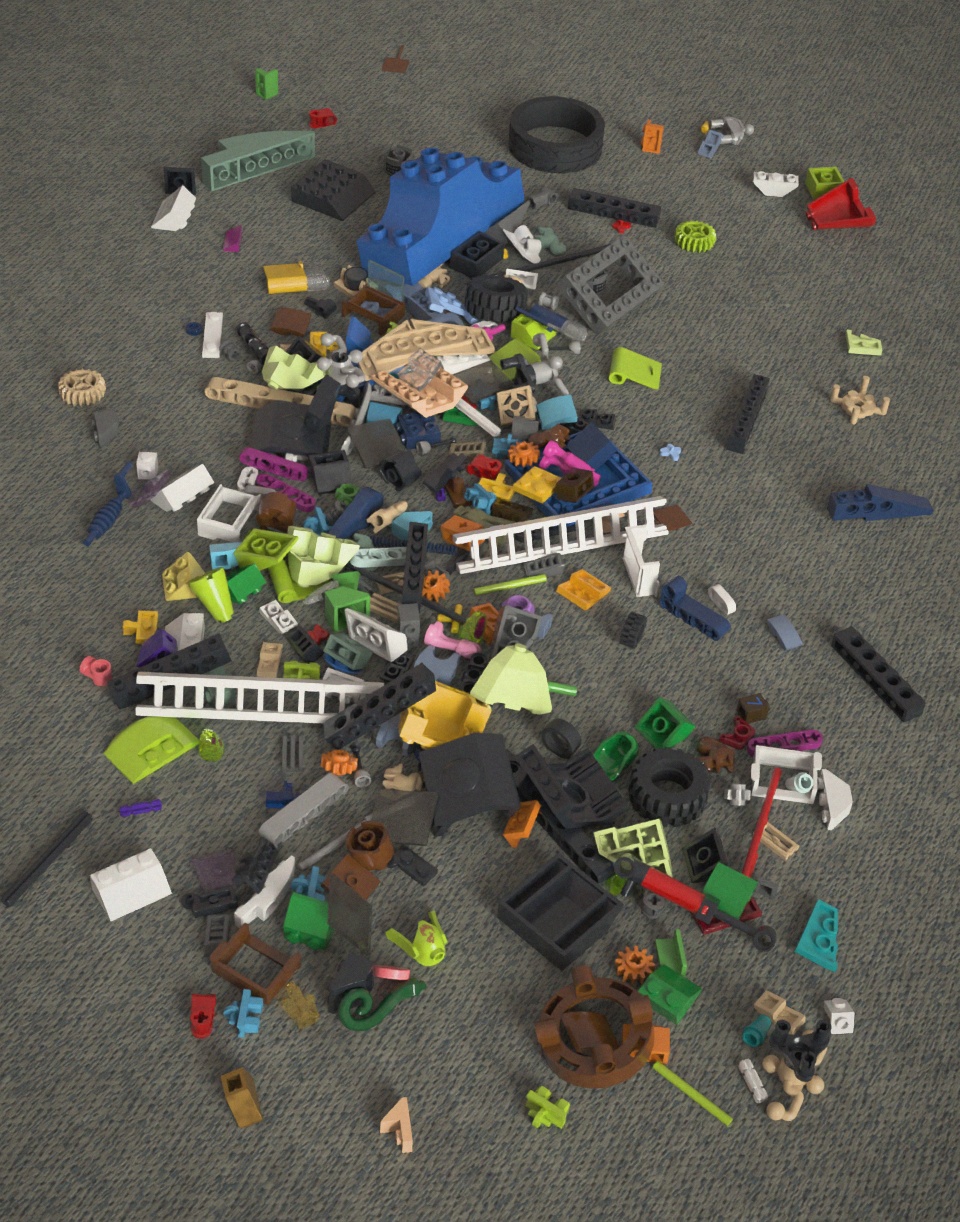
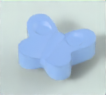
(671, 451)

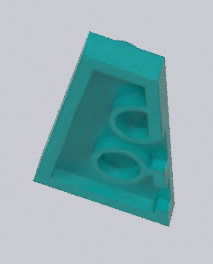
(819, 936)

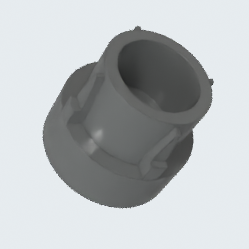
(523, 428)

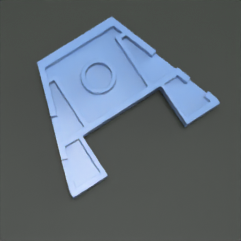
(439, 301)

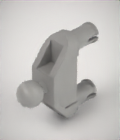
(733, 129)

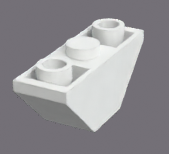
(774, 183)
(834, 798)

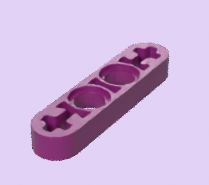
(274, 464)
(274, 483)
(783, 741)

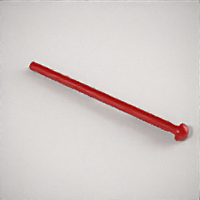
(752, 855)

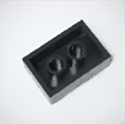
(477, 255)

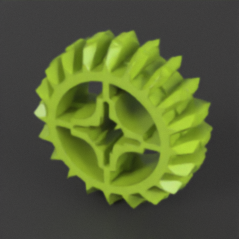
(695, 236)

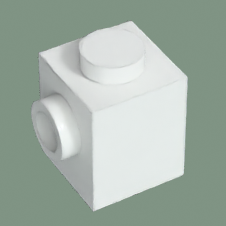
(147, 465)

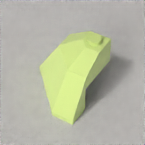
(289, 371)
(317, 557)
(516, 680)
(643, 840)

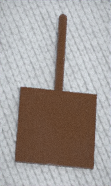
(395, 65)
(671, 517)

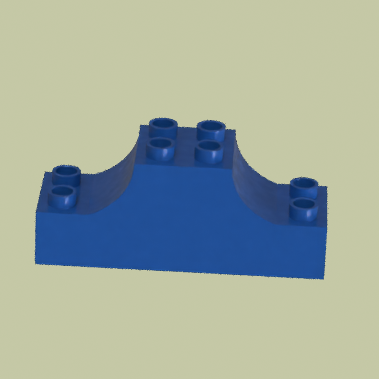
(437, 208)

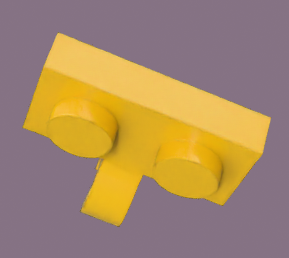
(316, 342)
(498, 487)
(144, 627)

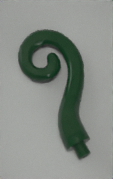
(401, 991)

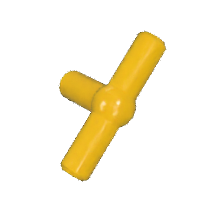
(455, 625)

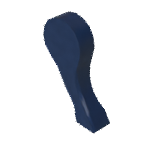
(354, 517)

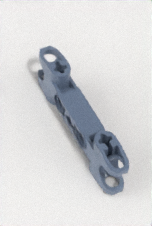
(417, 305)
(443, 671)

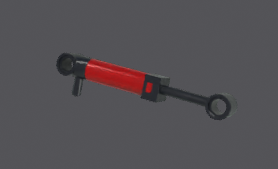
(686, 897)

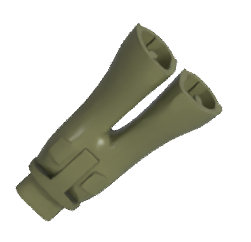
(480, 517)

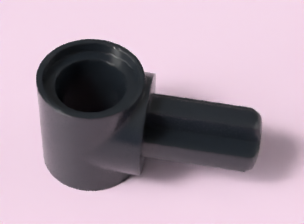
(322, 307)

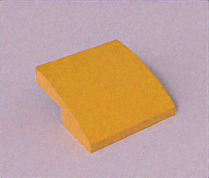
(583, 589)

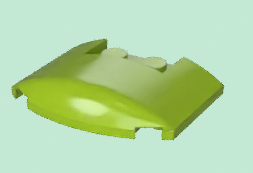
(149, 746)

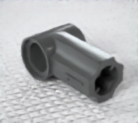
(546, 196)

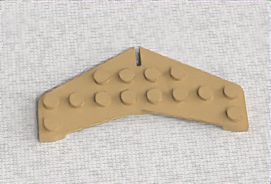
(433, 337)

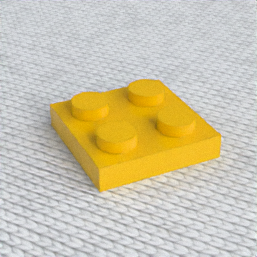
(537, 484)

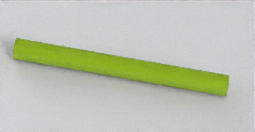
(509, 584)
(692, 1093)

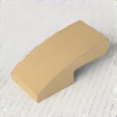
(269, 660)
(776, 1010)

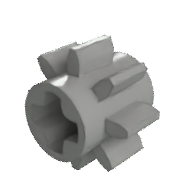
(737, 794)

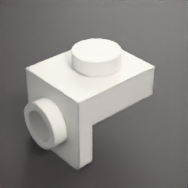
(840, 1015)

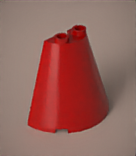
(840, 209)

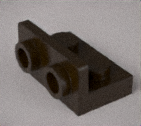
(511, 510)

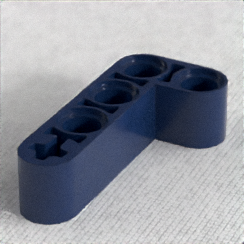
(693, 613)

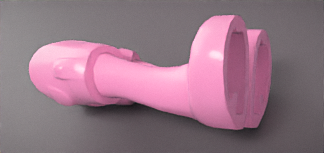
(436, 637)

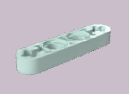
(364, 557)

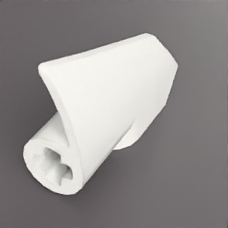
(525, 244)

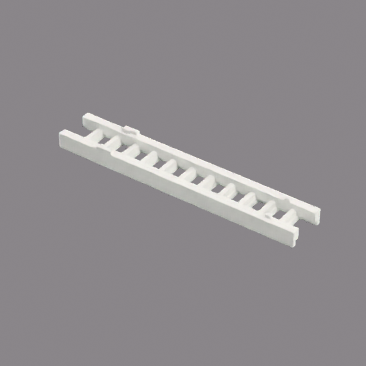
(563, 547)
(240, 683)

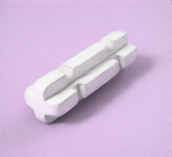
(753, 1081)

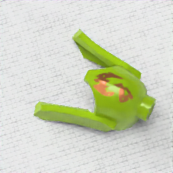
(428, 944)

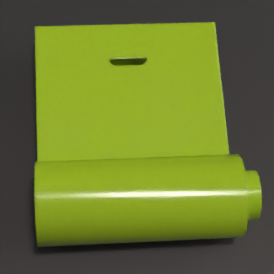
(509, 350)
(634, 367)
(285, 587)

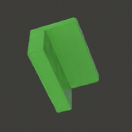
(266, 83)
(672, 953)

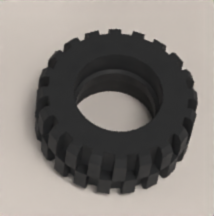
(495, 298)
(666, 806)

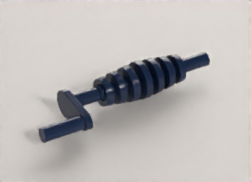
(107, 514)

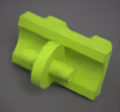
(298, 670)
(545, 1111)

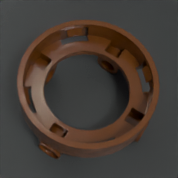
(605, 1066)

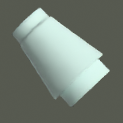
(800, 783)

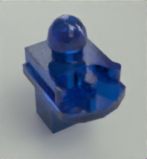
(281, 799)

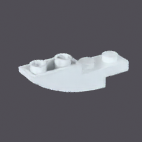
(270, 897)

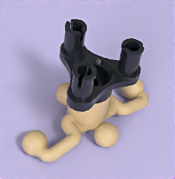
(797, 1064)

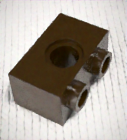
(574, 485)

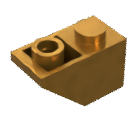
(242, 1097)

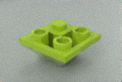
(526, 328)

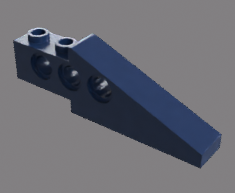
(876, 504)

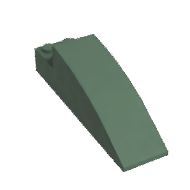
(255, 155)

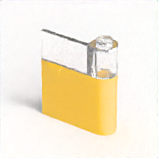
(295, 277)

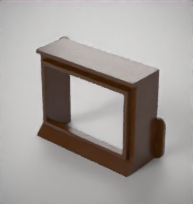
(384, 300)
(226, 951)

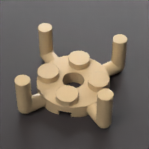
(867, 401)

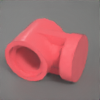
(98, 670)

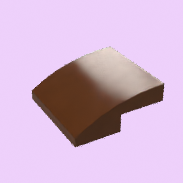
(290, 321)
(588, 1031)

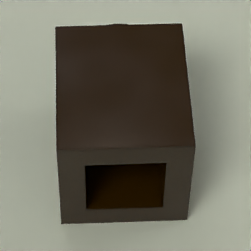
(753, 708)

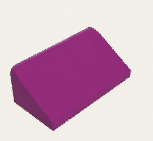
(233, 239)

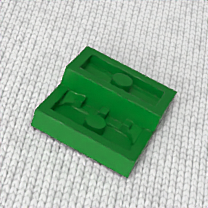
(731, 888)

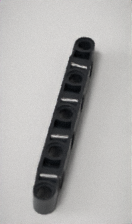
(571, 841)

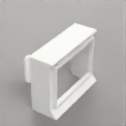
(214, 529)
(642, 575)
(787, 759)

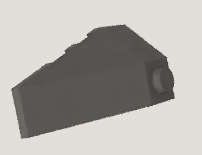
(509, 223)
(514, 627)

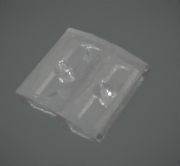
(420, 370)
(316, 595)

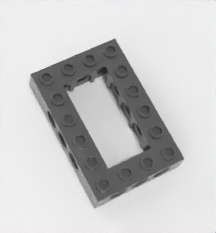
(589, 305)

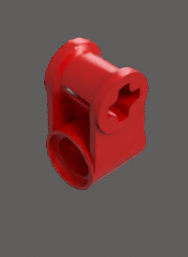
(322, 118)
(484, 467)
(202, 1014)

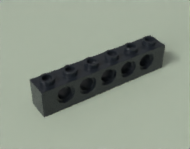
(614, 207)
(748, 414)
(414, 564)
(191, 660)
(878, 674)
(379, 706)

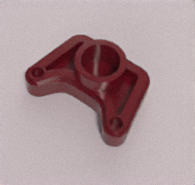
(740, 736)

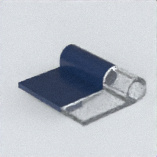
(556, 322)

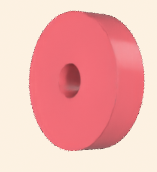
(391, 972)

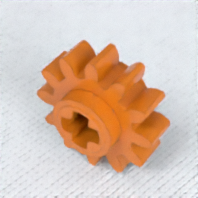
(524, 453)
(435, 586)
(339, 762)
(634, 965)

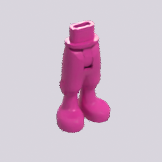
(565, 460)

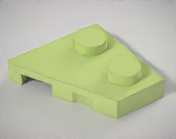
(863, 344)

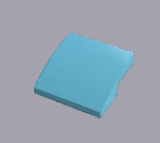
(556, 411)

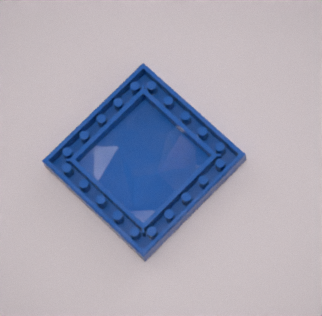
(618, 484)

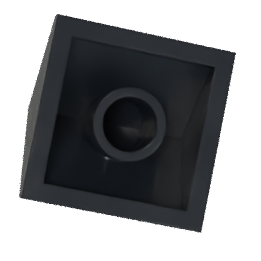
(703, 856)

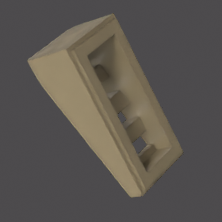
(471, 449)

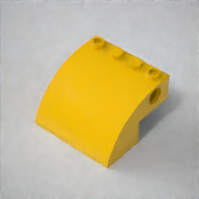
(443, 717)

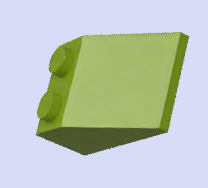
(264, 548)

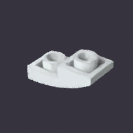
(277, 617)

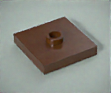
(354, 876)

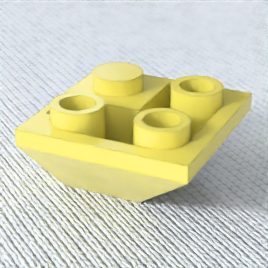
(177, 578)

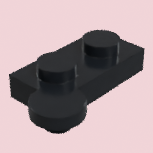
(413, 866)
(210, 902)

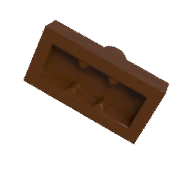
(456, 491)

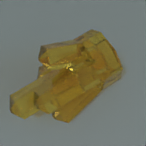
(300, 1009)

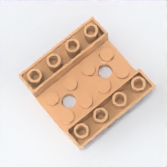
(438, 395)

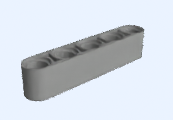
(302, 809)

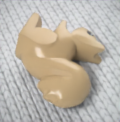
(436, 275)
(384, 517)
(398, 781)

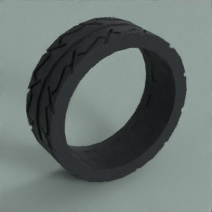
(554, 156)

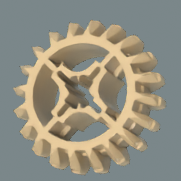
(81, 387)

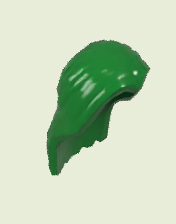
(616, 753)

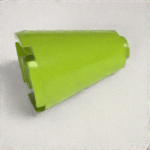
(214, 593)

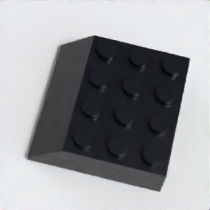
(332, 190)
(559, 911)

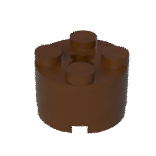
(276, 512)
(370, 845)

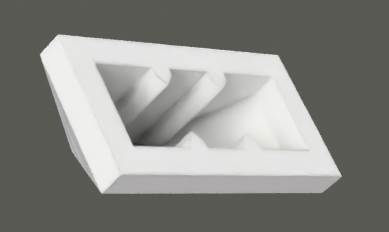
(529, 278)

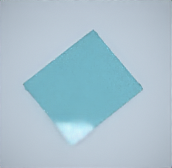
(386, 280)

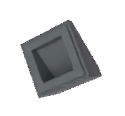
(766, 888)

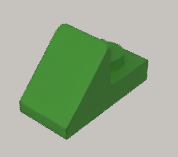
(348, 579)

